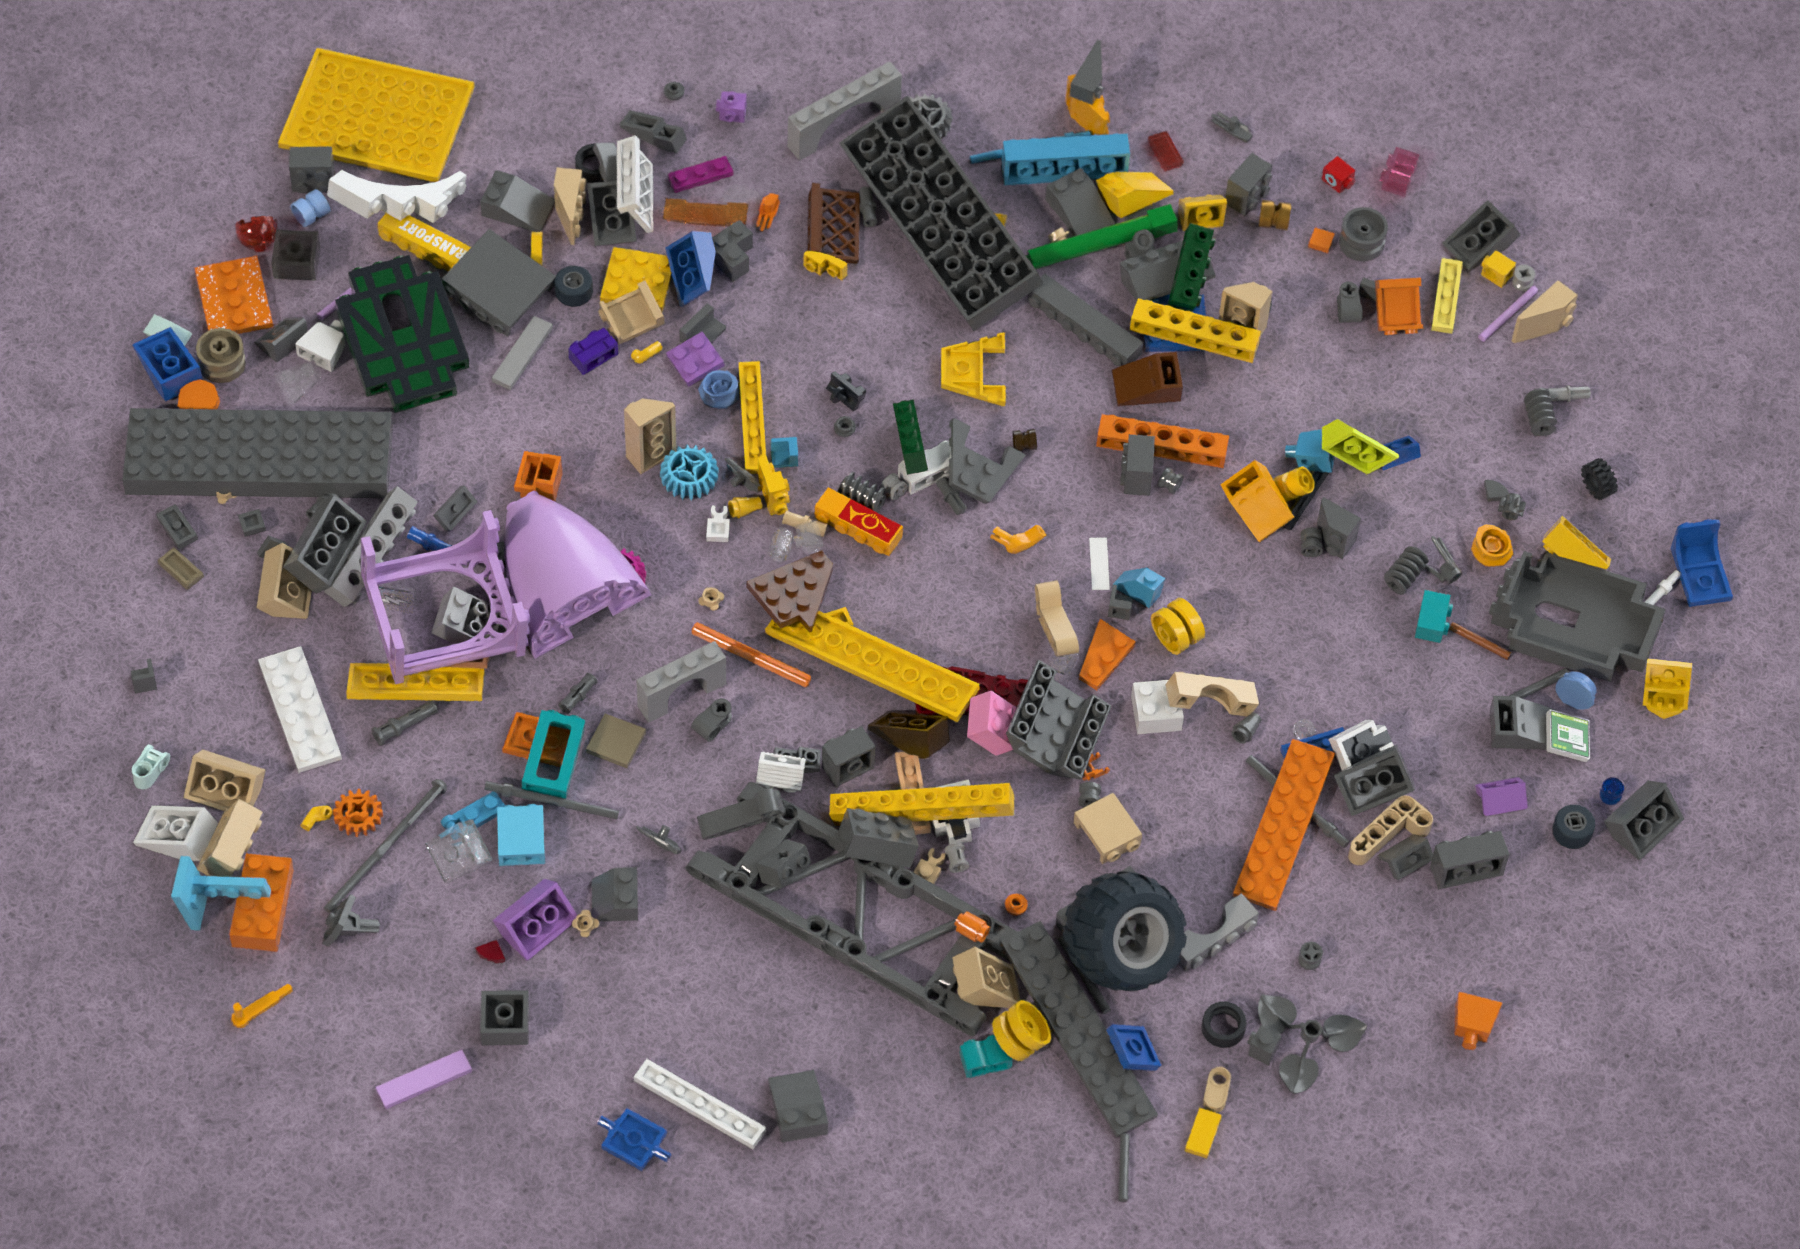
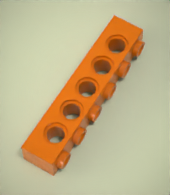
(1172, 446)

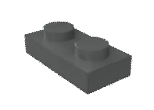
(455, 508)
(177, 526)

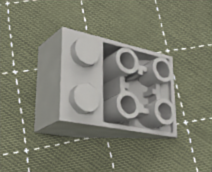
(462, 617)

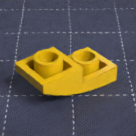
(819, 262)

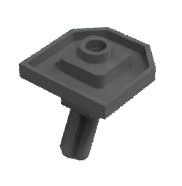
(347, 923)

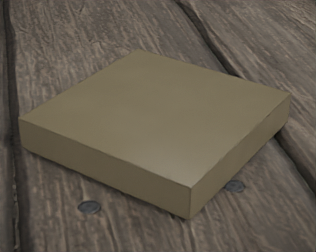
(616, 740)

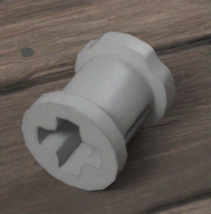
(956, 857)

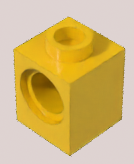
(1498, 268)

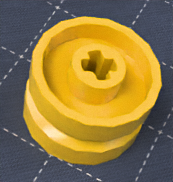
(1178, 626)
(1021, 1030)

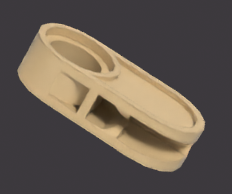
(1215, 1093)

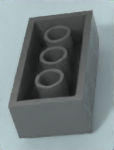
(325, 544)

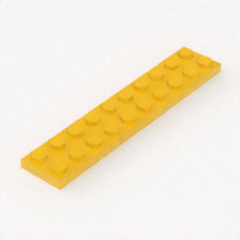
(881, 664)

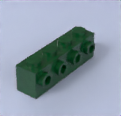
(1191, 268)

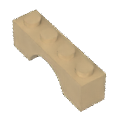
(1236, 696)

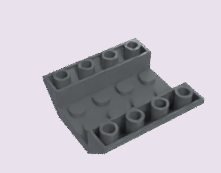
(1056, 725)

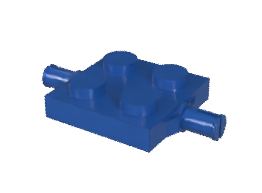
(634, 1139)

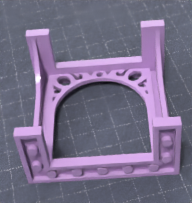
(476, 549)

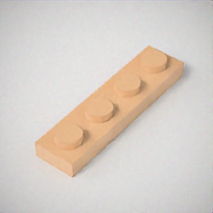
(911, 778)

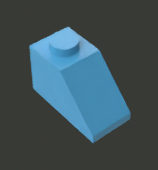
(1141, 585)

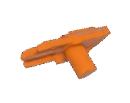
(768, 209)

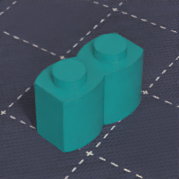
(983, 1057)

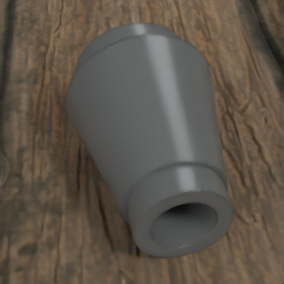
(1246, 728)

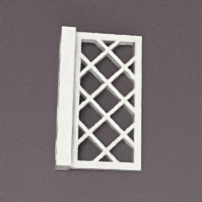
(635, 182)

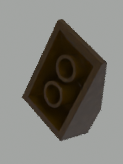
(912, 732)

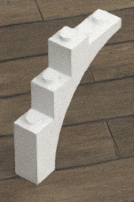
(398, 201)

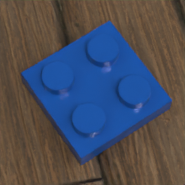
(1133, 1047)

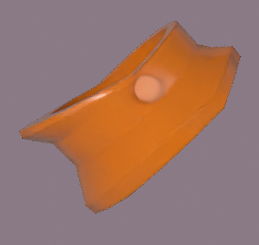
(198, 395)

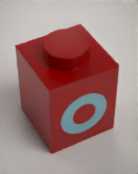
(1338, 174)

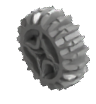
(934, 111)

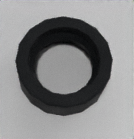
(583, 153)
(1219, 1040)

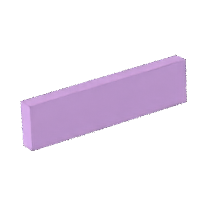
(423, 1079)

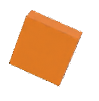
(1321, 240)

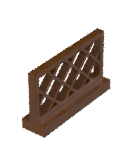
(815, 221)

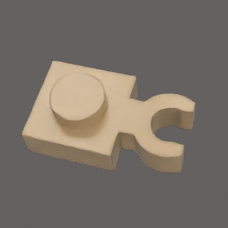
(929, 869)

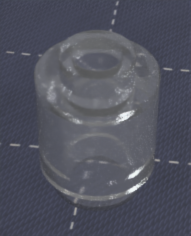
(781, 545)

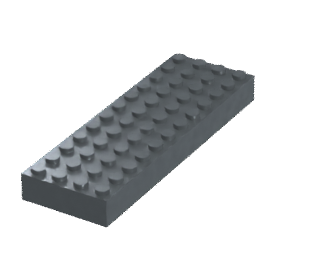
(941, 213)
(258, 453)

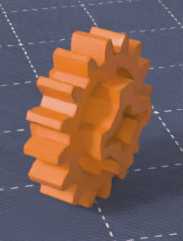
(357, 813)

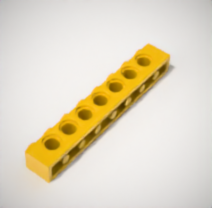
(929, 803)

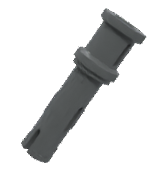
(395, 726)

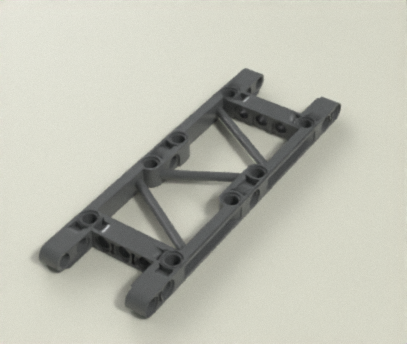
(838, 941)

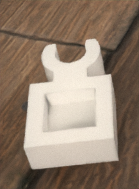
(718, 526)

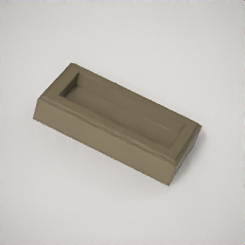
(180, 568)

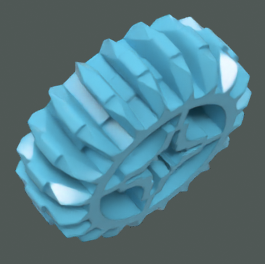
(681, 480)

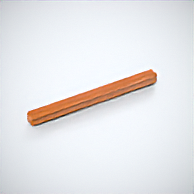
(751, 654)

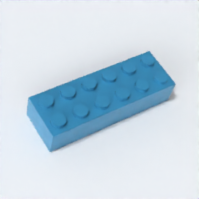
(1053, 158)

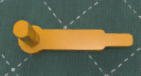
(241, 1016)

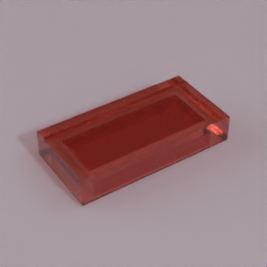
(1165, 151)

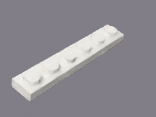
(699, 1104)

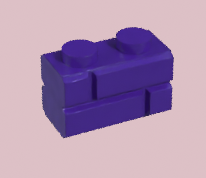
(593, 350)

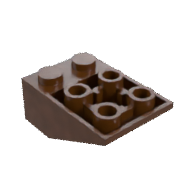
(1148, 380)

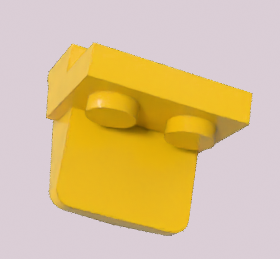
(1667, 687)

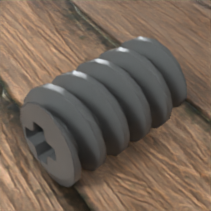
(1540, 412)
(862, 493)
(1405, 569)

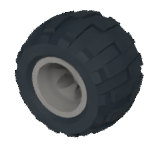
(1117, 904)

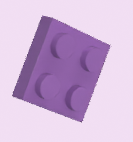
(695, 359)

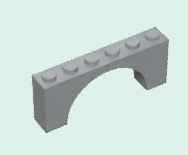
(808, 125)

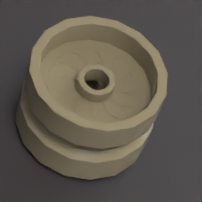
(220, 355)

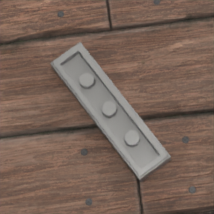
(522, 353)

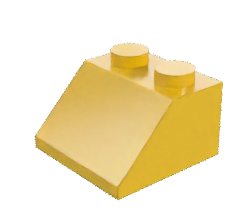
(1203, 211)

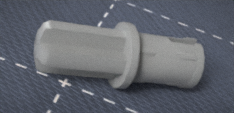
(1567, 393)

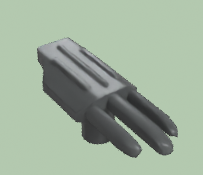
(1234, 126)
(742, 476)
(661, 838)

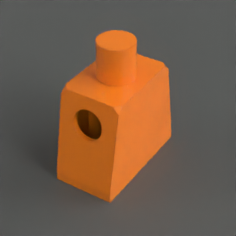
(1475, 1018)

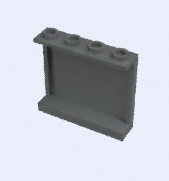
(497, 282)

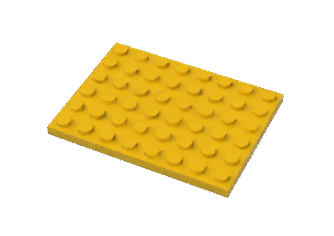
(378, 114)

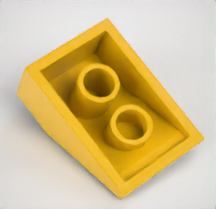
(1131, 191)
(1571, 544)

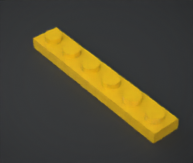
(752, 414)

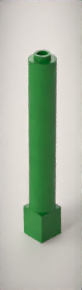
(1158, 221)

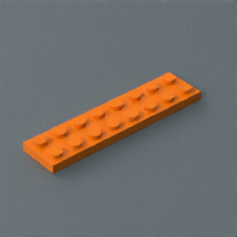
(1284, 824)

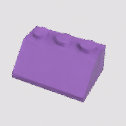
(536, 918)

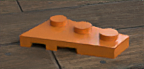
(1104, 654)

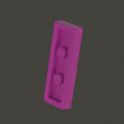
(700, 174)

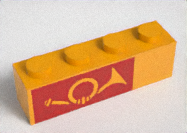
(858, 522)

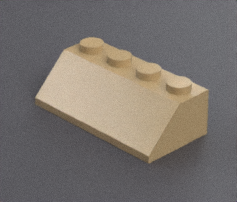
(649, 432)

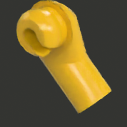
(645, 354)
(316, 814)

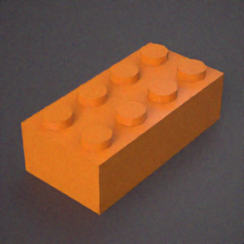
(260, 921)

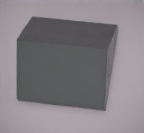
(282, 337)

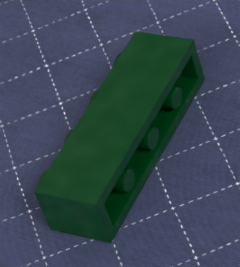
(910, 437)

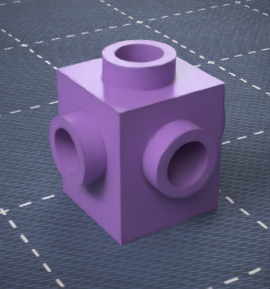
(732, 107)

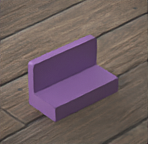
(1502, 796)

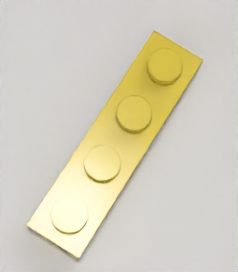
(1446, 295)

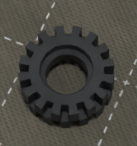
(1599, 479)

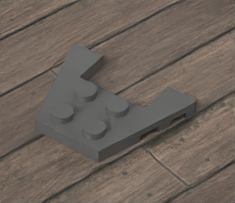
(975, 473)

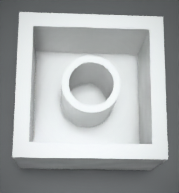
(1153, 709)

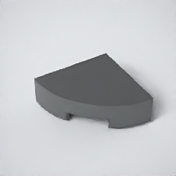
(1494, 490)
(269, 543)

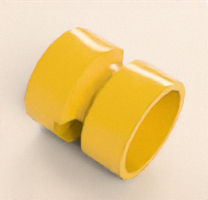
(1295, 483)

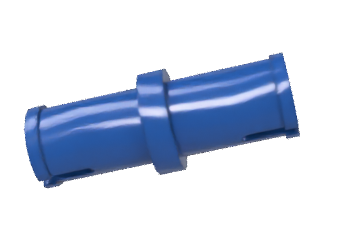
(428, 541)

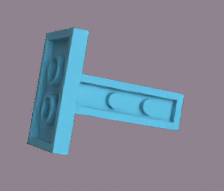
(192, 890)

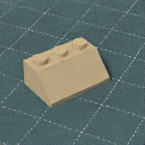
(1246, 305)
(279, 590)
(222, 781)

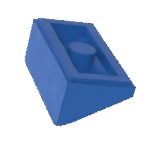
(1406, 448)

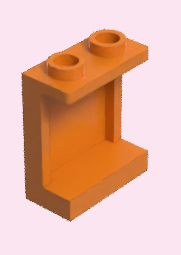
(1398, 305)

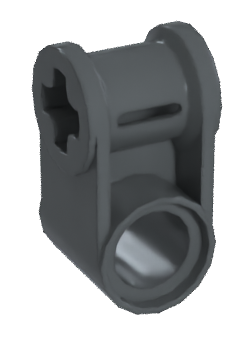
(1349, 303)
(710, 722)

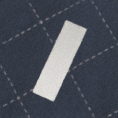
(1099, 564)

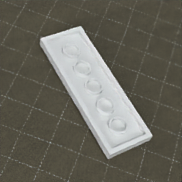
(299, 709)

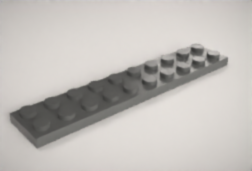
(1078, 1029)

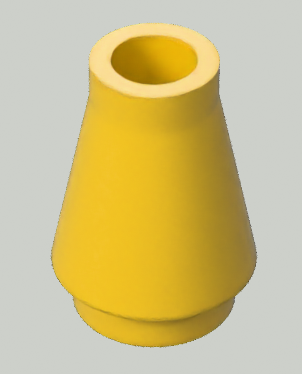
(743, 506)

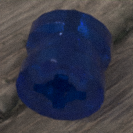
(1616, 788)

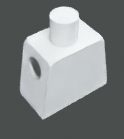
(322, 345)

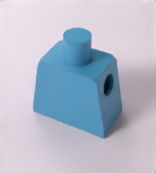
(1310, 452)

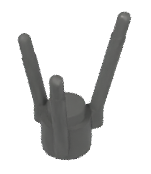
(1449, 570)

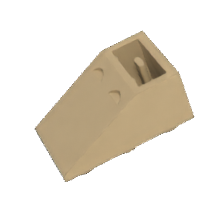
(569, 197)

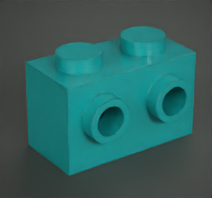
(1433, 615)

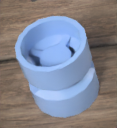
(308, 209)

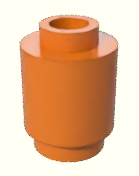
(972, 927)

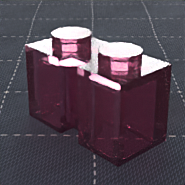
(1400, 171)

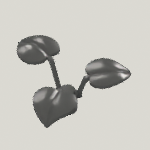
(1301, 1072)

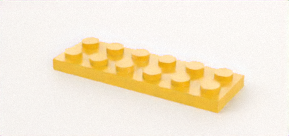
(445, 683)

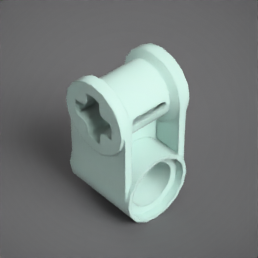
(150, 763)

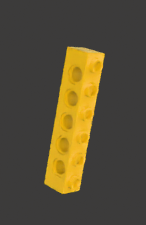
(1195, 330)

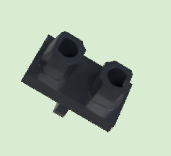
(844, 391)

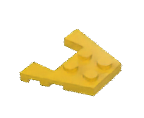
(964, 369)

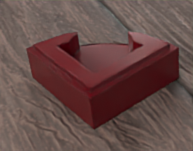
(491, 952)

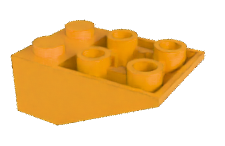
(1086, 115)
(1257, 500)

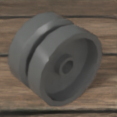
(1363, 234)

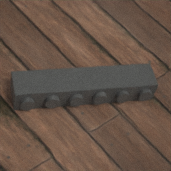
(1085, 322)

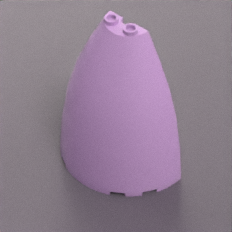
(563, 570)

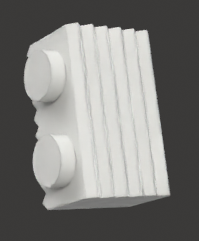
(780, 772)

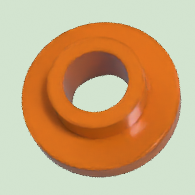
(1016, 910)

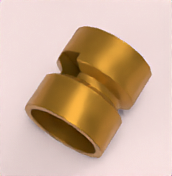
(1274, 215)

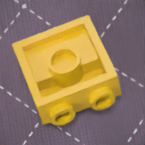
(773, 487)

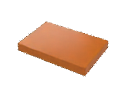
(522, 734)

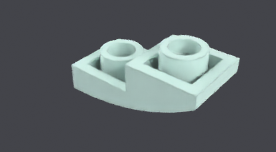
(158, 324)

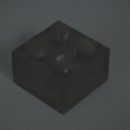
(295, 255)

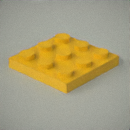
(632, 267)

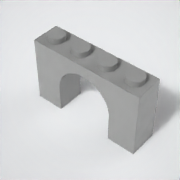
(655, 688)

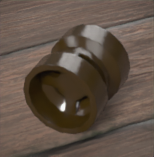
(1025, 440)

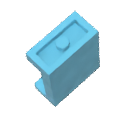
(520, 835)

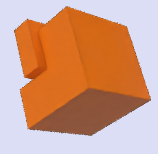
(539, 474)

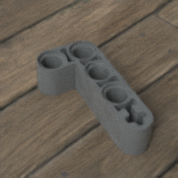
(762, 808)

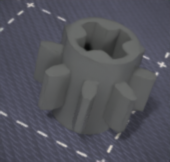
(1512, 506)

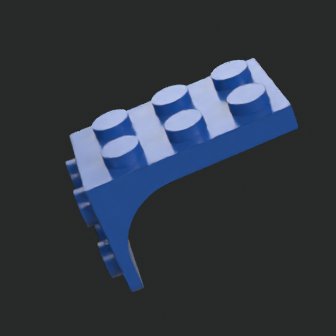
(1700, 564)

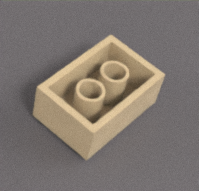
(230, 840)

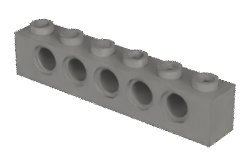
(395, 501)

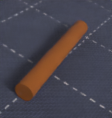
(1480, 640)

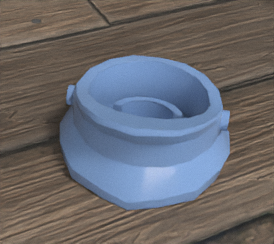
(715, 392)
(1576, 690)

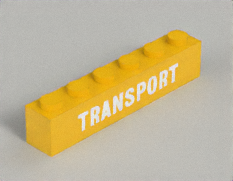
(422, 240)

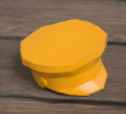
(1492, 546)

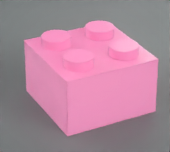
(989, 722)

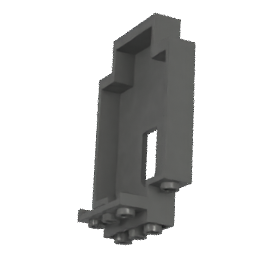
(1611, 624)

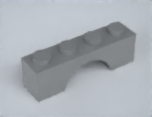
(1237, 917)

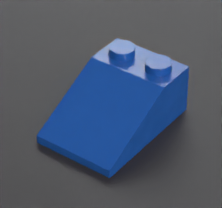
(691, 265)
(167, 362)

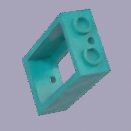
(560, 786)

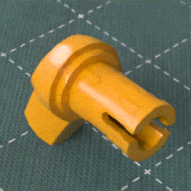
(1018, 542)

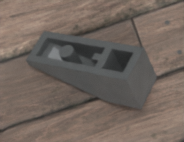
(1088, 80)

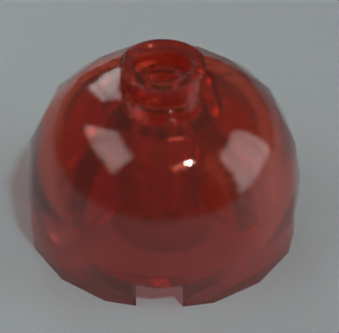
(257, 233)

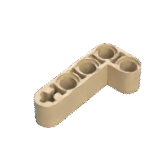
(1054, 619)
(1385, 832)

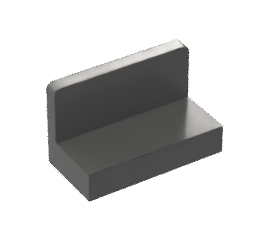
(703, 322)
(1407, 856)

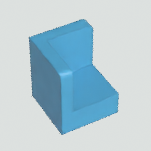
(784, 452)

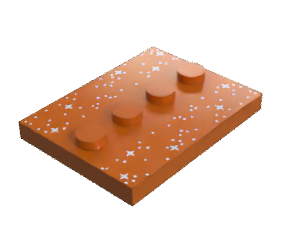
(234, 295)

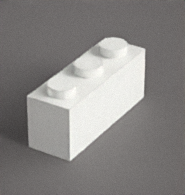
(938, 467)

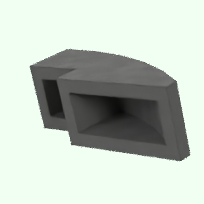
(654, 131)

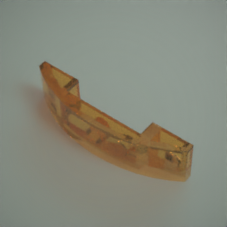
(704, 214)

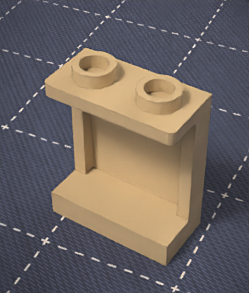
(631, 314)
(1109, 828)

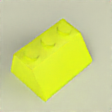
(1355, 447)

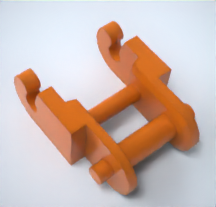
(1094, 773)

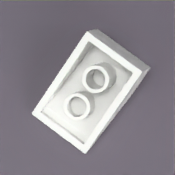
(177, 831)

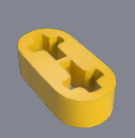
(537, 247)

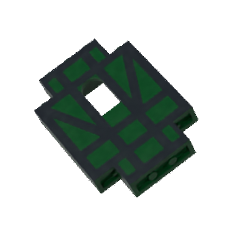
(409, 362)

